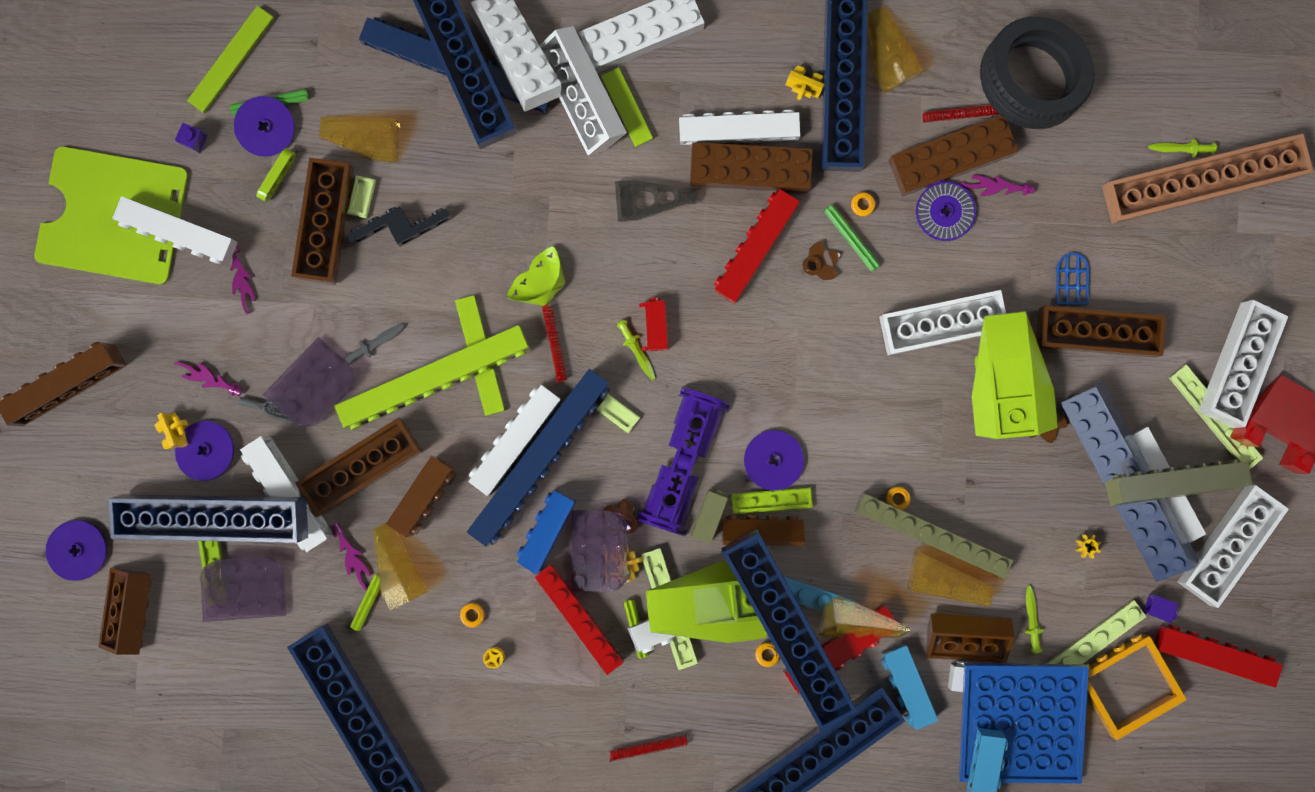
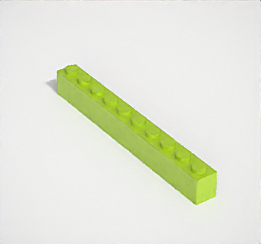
(432, 377)

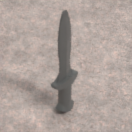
(366, 348)

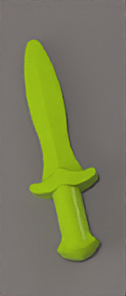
(1192, 147)
(632, 342)
(1033, 629)

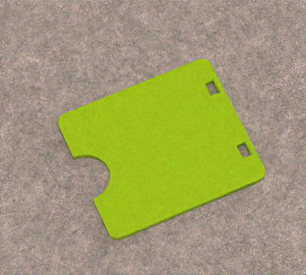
(86, 233)

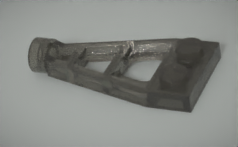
(627, 202)

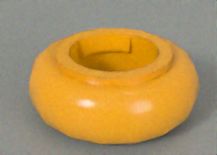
(854, 204)
(904, 492)
(466, 621)
(766, 663)

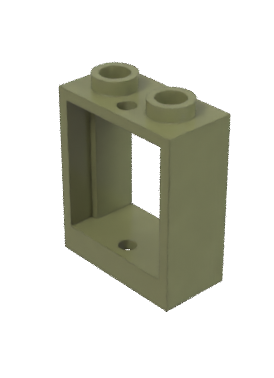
(709, 516)

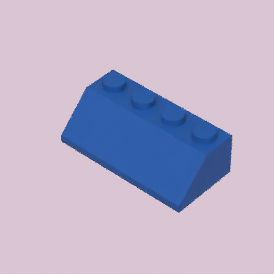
(546, 531)

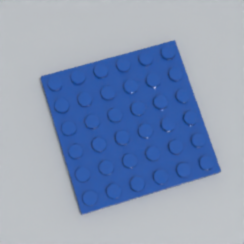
(1037, 711)

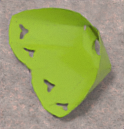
(541, 281)

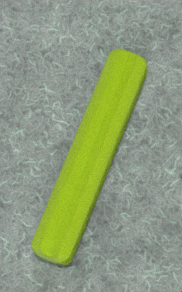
(366, 604)
(633, 619)

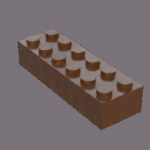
(953, 155)
(750, 167)
(322, 221)
(1101, 331)
(61, 384)
(359, 467)

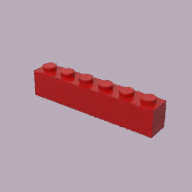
(756, 246)
(579, 619)
(847, 647)
(1217, 656)

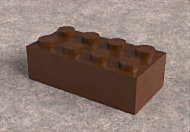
(421, 496)

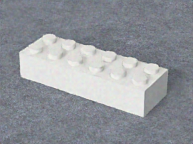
(640, 31)
(516, 52)
(582, 91)
(939, 322)
(1243, 364)
(279, 481)
(1233, 545)

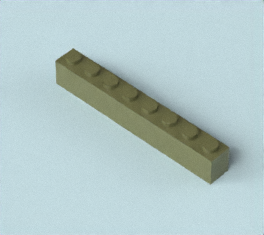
(1178, 483)
(933, 536)

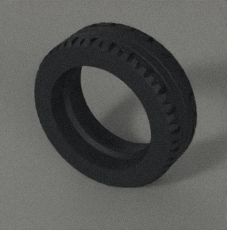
(1058, 42)

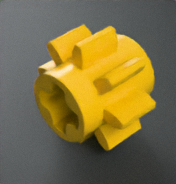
(1094, 546)

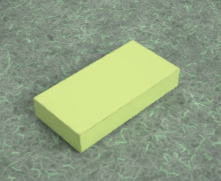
(361, 197)
(618, 413)

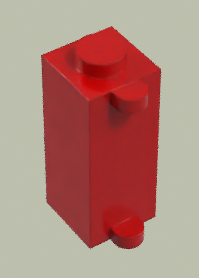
(655, 325)

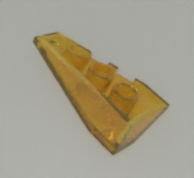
(892, 54)
(364, 135)
(396, 570)
(849, 617)

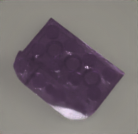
(311, 385)
(599, 550)
(242, 589)

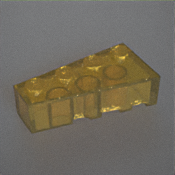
(940, 580)

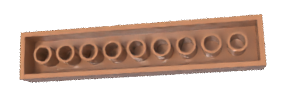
(1207, 178)

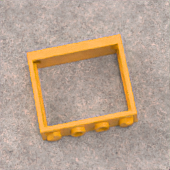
(1148, 713)

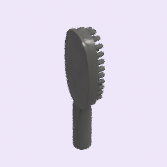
(268, 408)

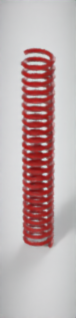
(981, 113)
(552, 343)
(646, 749)

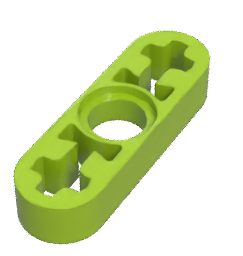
(276, 175)

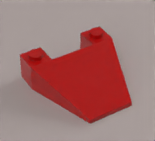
(1287, 414)

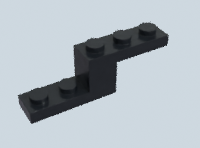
(399, 226)

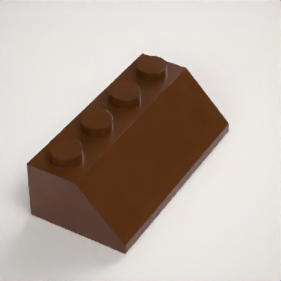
(773, 531)
(124, 611)
(969, 638)

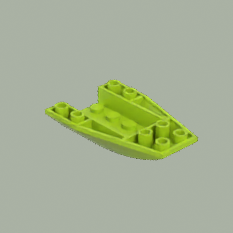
(1011, 381)
(704, 607)

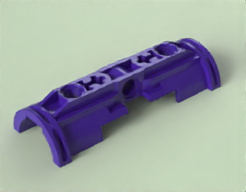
(674, 517)

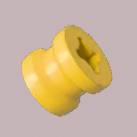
(490, 658)

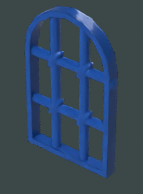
(1066, 286)

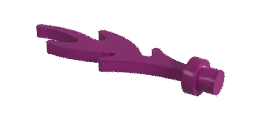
(994, 188)
(239, 281)
(206, 375)
(350, 559)

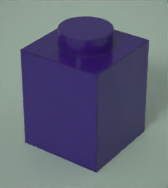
(191, 137)
(1160, 608)

